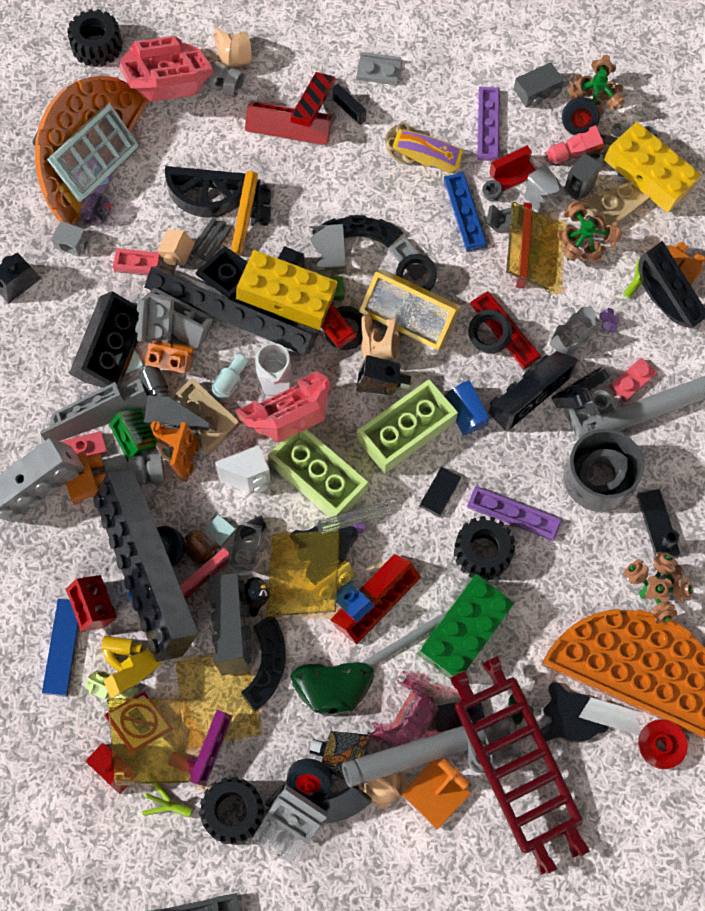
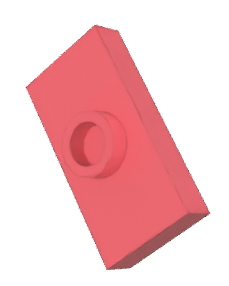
(89, 443)

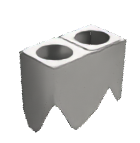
(542, 182)
(331, 244)
(587, 317)
(244, 545)

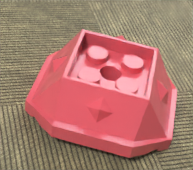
(165, 68)
(289, 410)

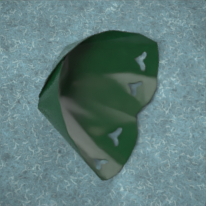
(332, 686)

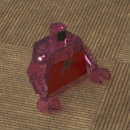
(413, 716)

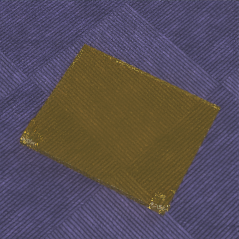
(534, 248)
(303, 573)
(204, 692)
(147, 741)

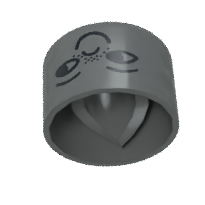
(612, 450)

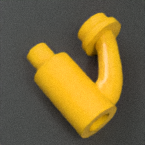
(118, 645)

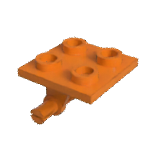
(184, 445)
(437, 792)

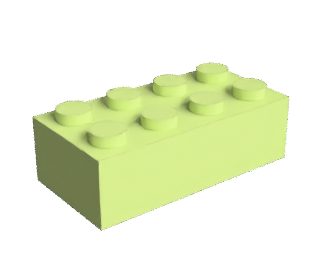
(406, 426)
(318, 473)

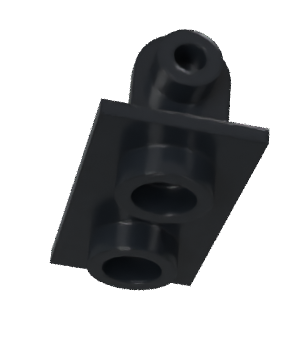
(259, 212)

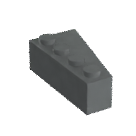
(229, 622)

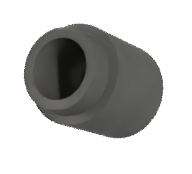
(153, 381)

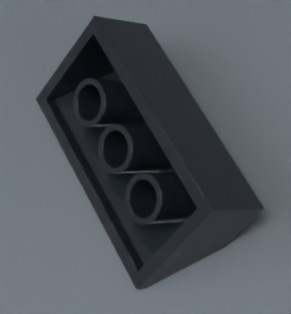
(107, 335)
(532, 389)

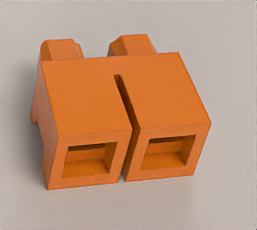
(689, 266)
(170, 356)
(86, 483)

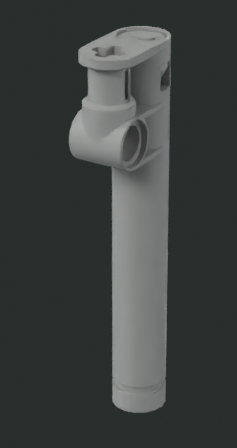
(594, 417)
(429, 750)

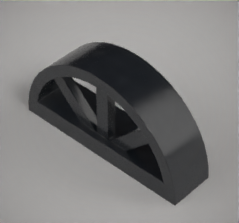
(206, 179)
(669, 287)

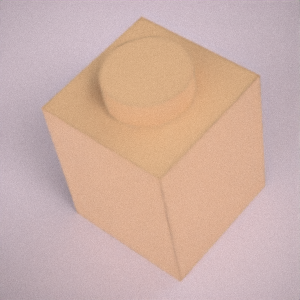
(176, 247)

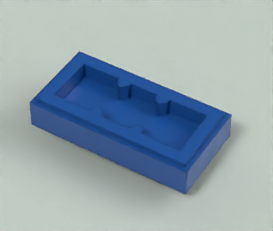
(353, 601)

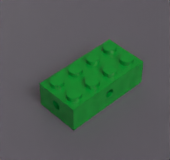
(465, 627)

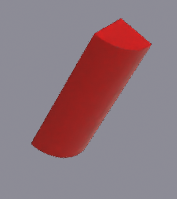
(275, 121)
(384, 592)

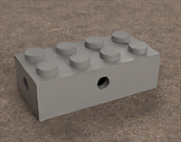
(36, 477)

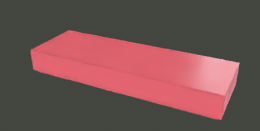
(202, 575)

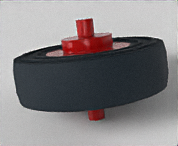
(310, 778)

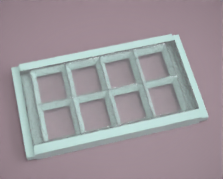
(93, 152)

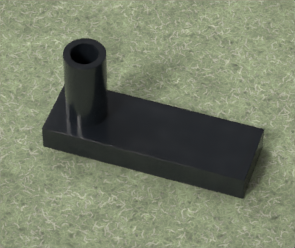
(657, 522)

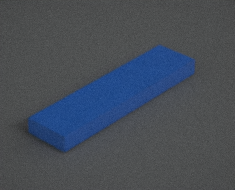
(465, 212)
(61, 650)

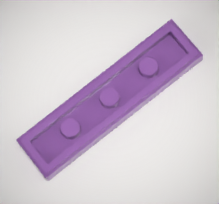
(488, 123)
(514, 513)

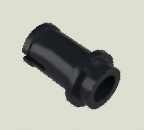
(247, 531)

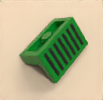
(132, 432)

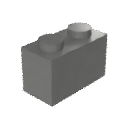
(538, 85)
(582, 177)

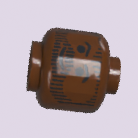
(200, 546)

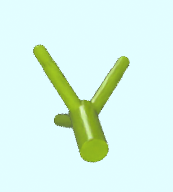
(634, 284)
(169, 804)

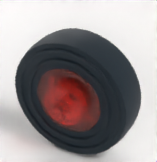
(580, 115)

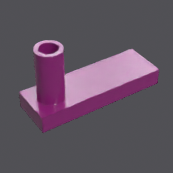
(201, 769)

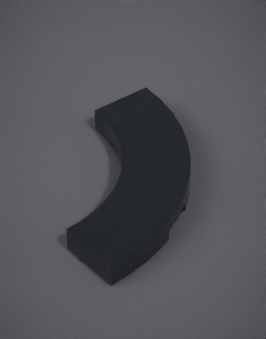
(367, 227)
(271, 666)
(339, 805)

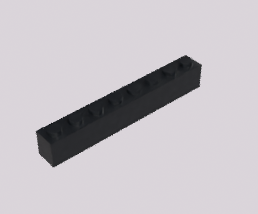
(233, 311)

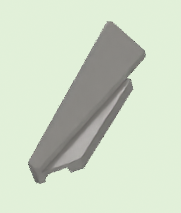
(95, 410)

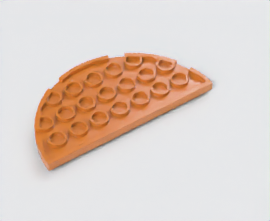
(65, 116)
(637, 663)

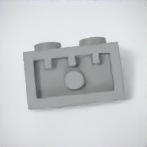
(155, 318)

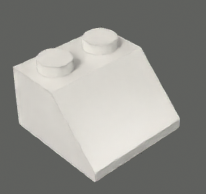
(245, 470)

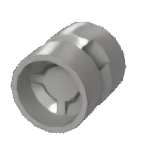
(225, 79)
(148, 468)

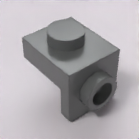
(499, 219)

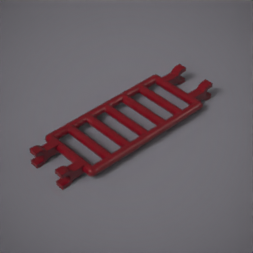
(536, 845)

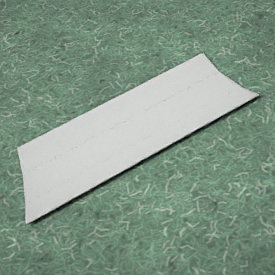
(611, 715)

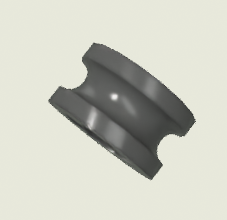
(492, 184)

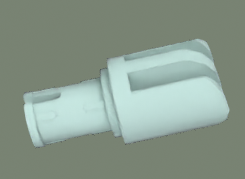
(228, 379)

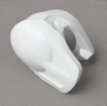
(275, 375)

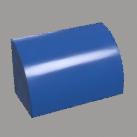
(470, 410)

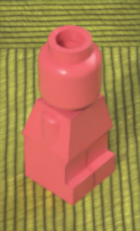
(575, 146)

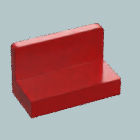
(512, 168)

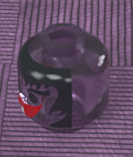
(95, 208)

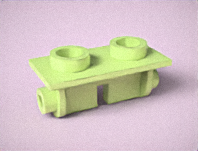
(97, 687)

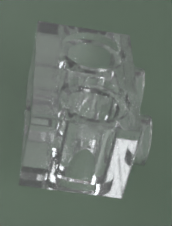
(280, 842)

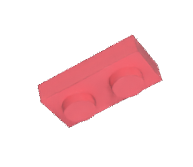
(135, 261)
(633, 379)

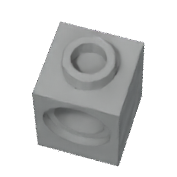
(70, 238)

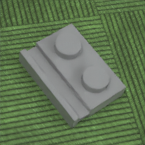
(378, 68)
(296, 814)

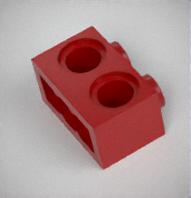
(91, 603)

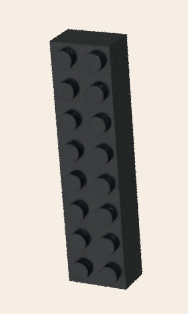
(145, 565)

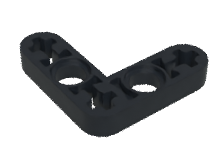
(578, 392)

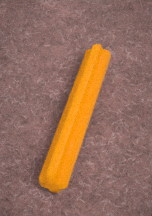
(244, 212)

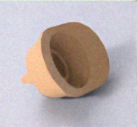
(387, 788)

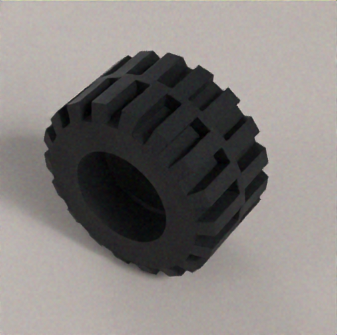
(97, 50)
(484, 566)
(218, 793)

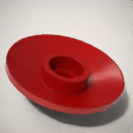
(673, 738)

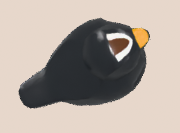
(256, 595)

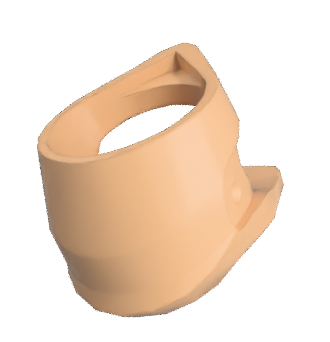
(233, 48)
(376, 345)

